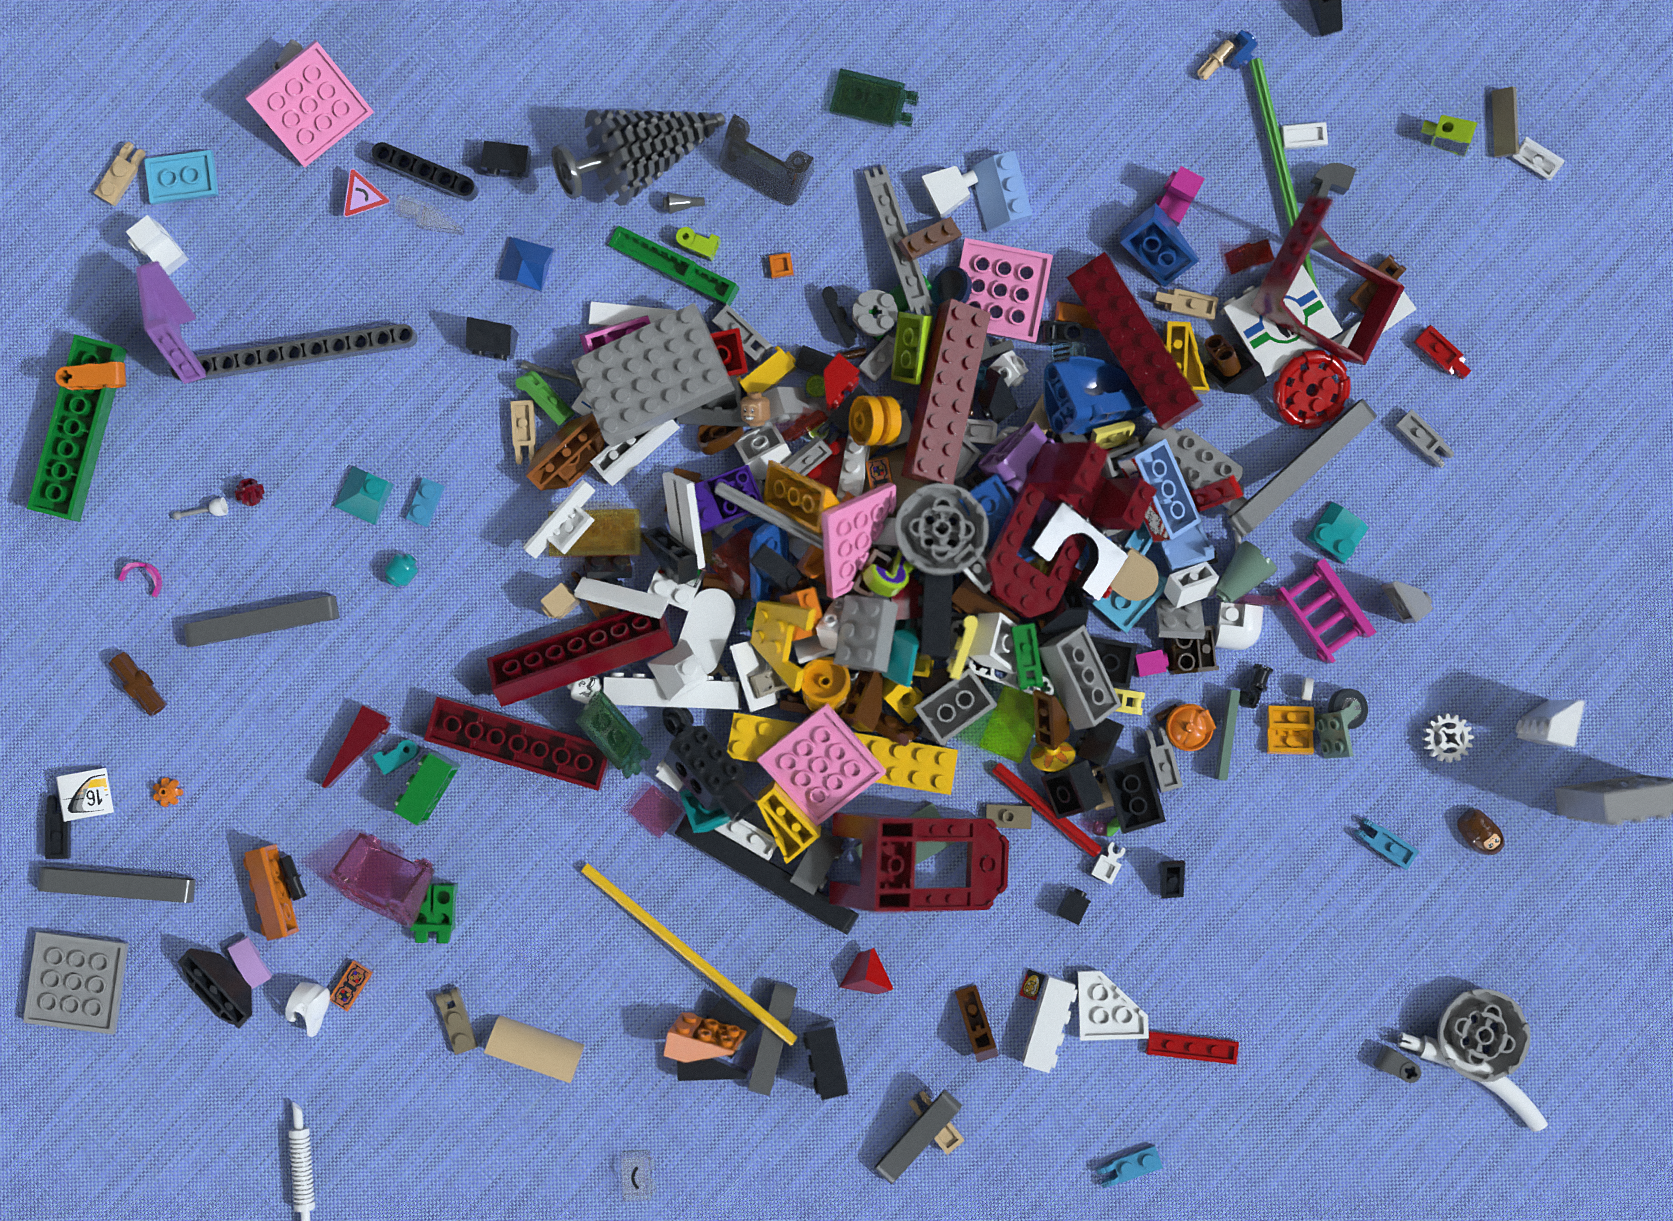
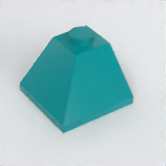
(364, 495)

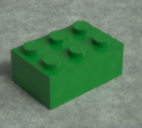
(426, 788)

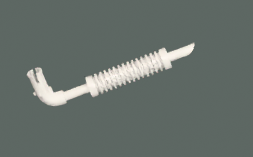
(301, 1165)

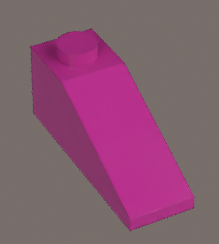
(601, 336)

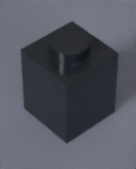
(1073, 905)

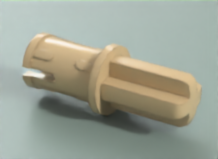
(1216, 60)

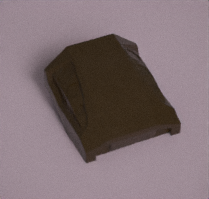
(1191, 654)

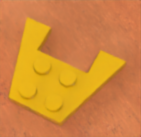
(773, 636)

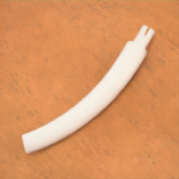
(1429, 1049)

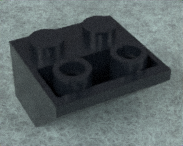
(1069, 613)

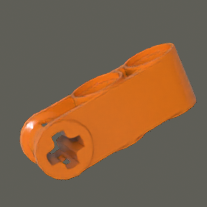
(92, 376)

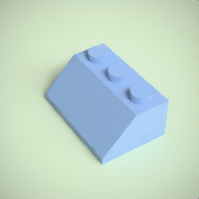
(1001, 191)

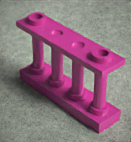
(1348, 608)

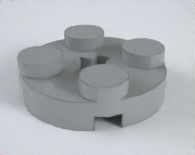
(884, 303)

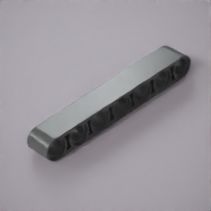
(261, 621)
(116, 884)

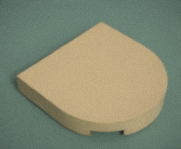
(1136, 577)

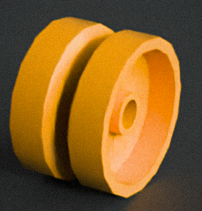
(874, 420)
(825, 684)

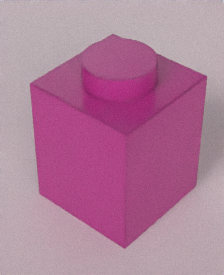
(1150, 663)

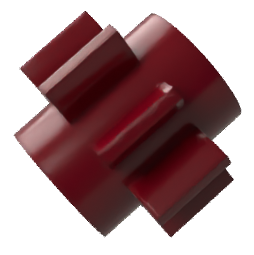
(249, 492)

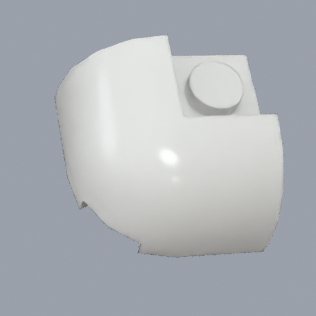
(1237, 626)

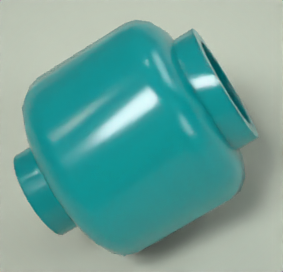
(401, 569)

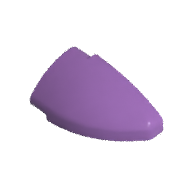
(1014, 459)

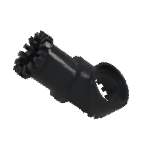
(1255, 687)

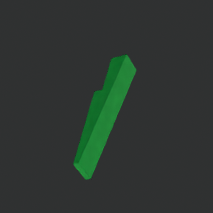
(674, 266)

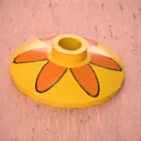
(1051, 760)

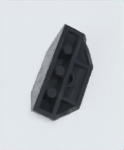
(218, 985)

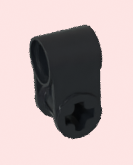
(1059, 332)

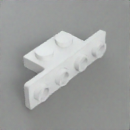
(565, 524)

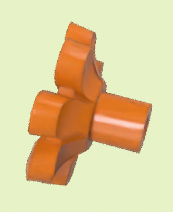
(167, 792)

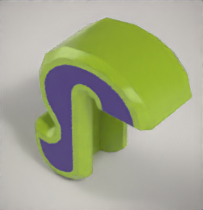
(888, 582)

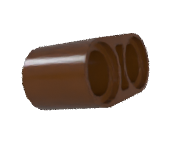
(1222, 355)

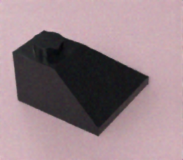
(1245, 381)

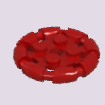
(1320, 398)

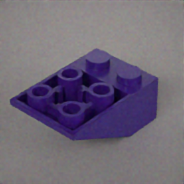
(717, 511)

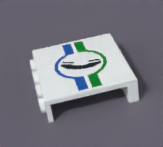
(1272, 343)

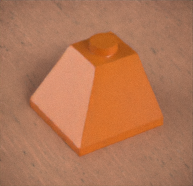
(805, 598)

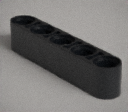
(415, 167)

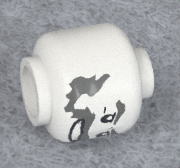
(584, 689)

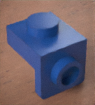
(1249, 44)

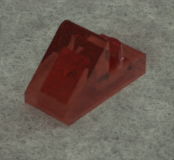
(1249, 256)

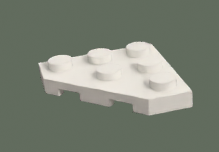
(1106, 1010)

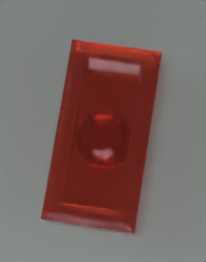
(804, 425)

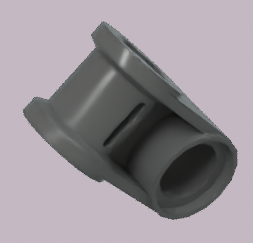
(1395, 1064)

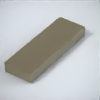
(1505, 122)

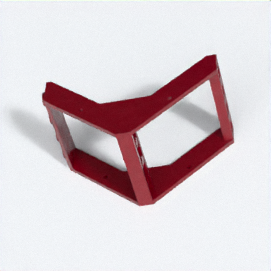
(1308, 234)

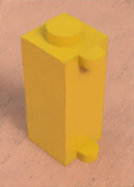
(769, 373)

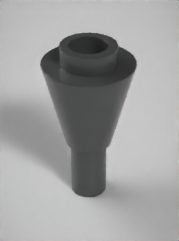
(676, 202)

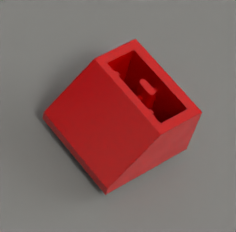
(838, 379)

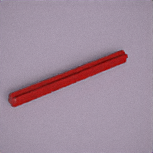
(1046, 809)

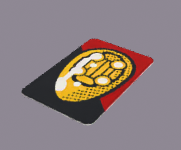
(1032, 985)

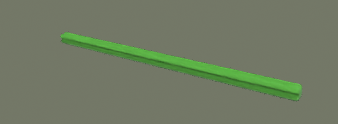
(1277, 150)

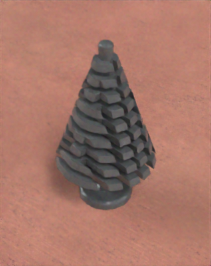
(632, 149)

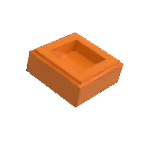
(781, 265)

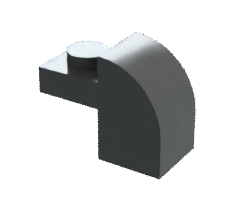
(1332, 177)

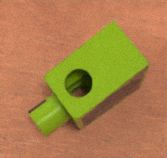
(1450, 134)

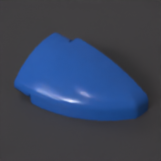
(1088, 395)

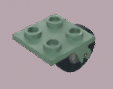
(1345, 711)

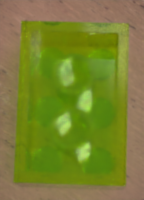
(1010, 724)

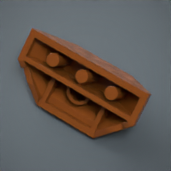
(566, 454)

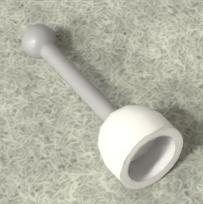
(217, 507)

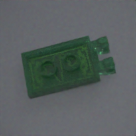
(872, 99)
(613, 734)

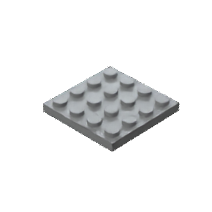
(75, 982)

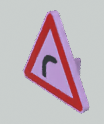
(362, 195)

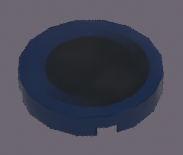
(951, 284)

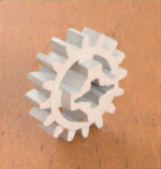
(1454, 731)

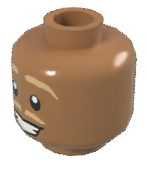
(755, 409)

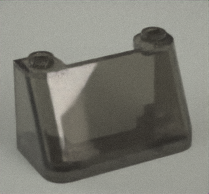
(760, 169)

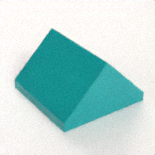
(902, 657)

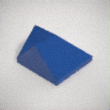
(526, 264)

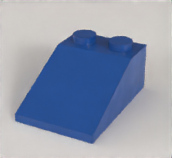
(1158, 245)

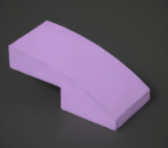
(249, 962)

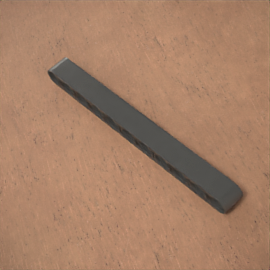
(305, 347)

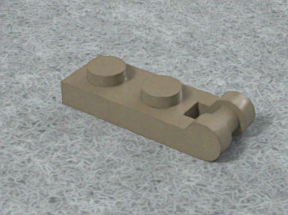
(457, 1021)

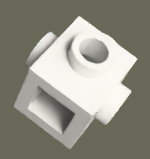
(1011, 368)

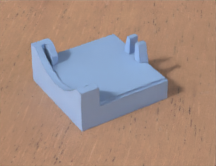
(1187, 549)

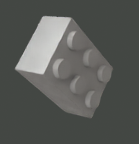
(865, 633)
(955, 706)

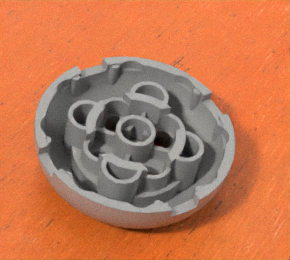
(940, 503)
(1507, 1044)

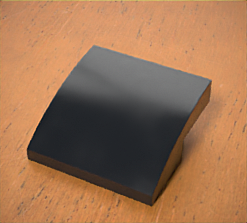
(729, 1014)

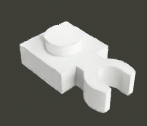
(1106, 866)

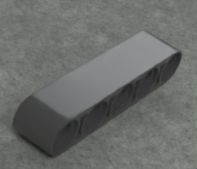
(771, 1044)
(918, 1136)

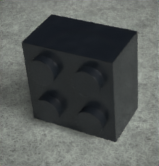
(1073, 789)

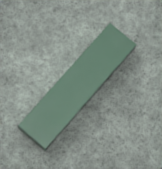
(1227, 735)

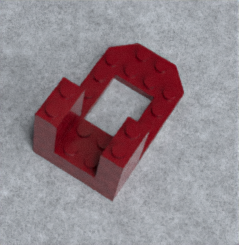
(1069, 475)
(890, 860)

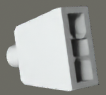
(948, 188)

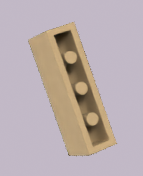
(534, 1049)

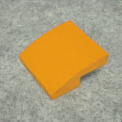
(1290, 730)

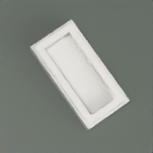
(1304, 135)

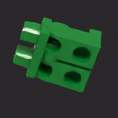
(437, 913)

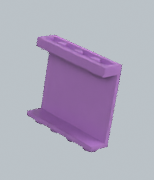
(162, 314)

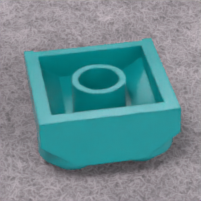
(1338, 532)
(699, 817)

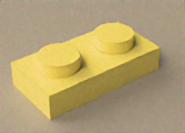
(1113, 434)

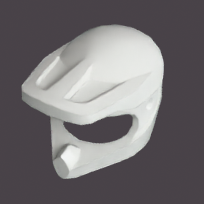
(311, 1002)

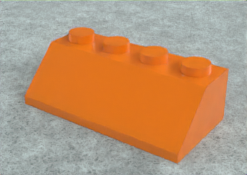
(271, 892)

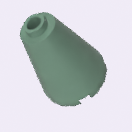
(1244, 572)

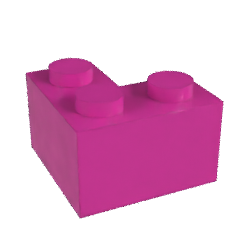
(1180, 192)

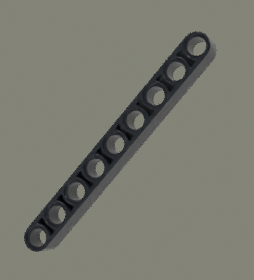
(768, 875)

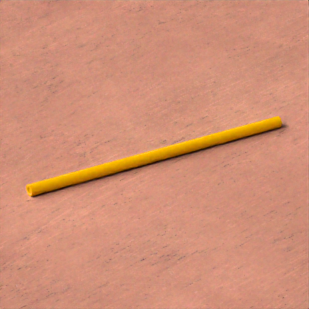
(689, 954)

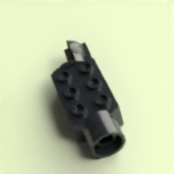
(706, 766)

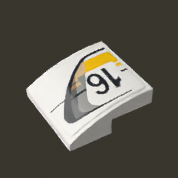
(84, 794)

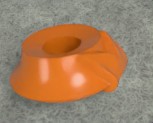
(1189, 727)

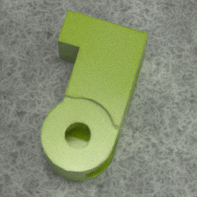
(698, 244)

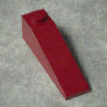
(364, 733)

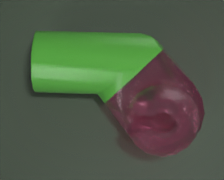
(1105, 828)

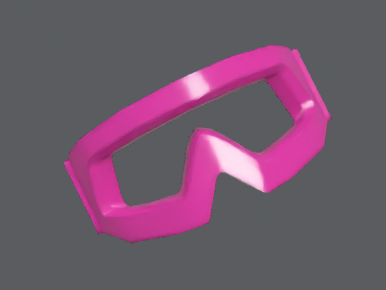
(150, 568)

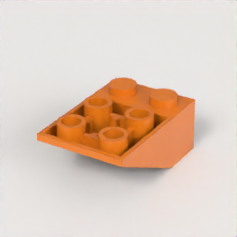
(701, 1038)

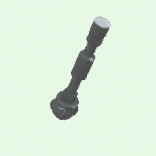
(550, 372)

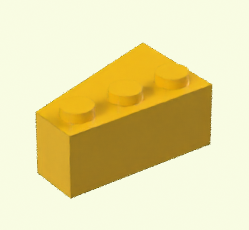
(787, 821)

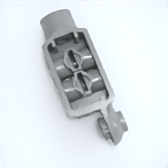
(1198, 460)

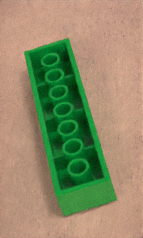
(74, 437)

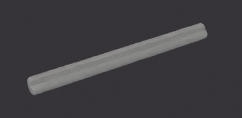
(770, 515)

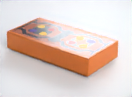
(879, 472)
(350, 985)

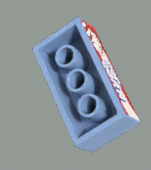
(1172, 506)

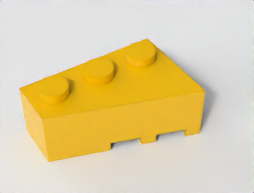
(1183, 347)

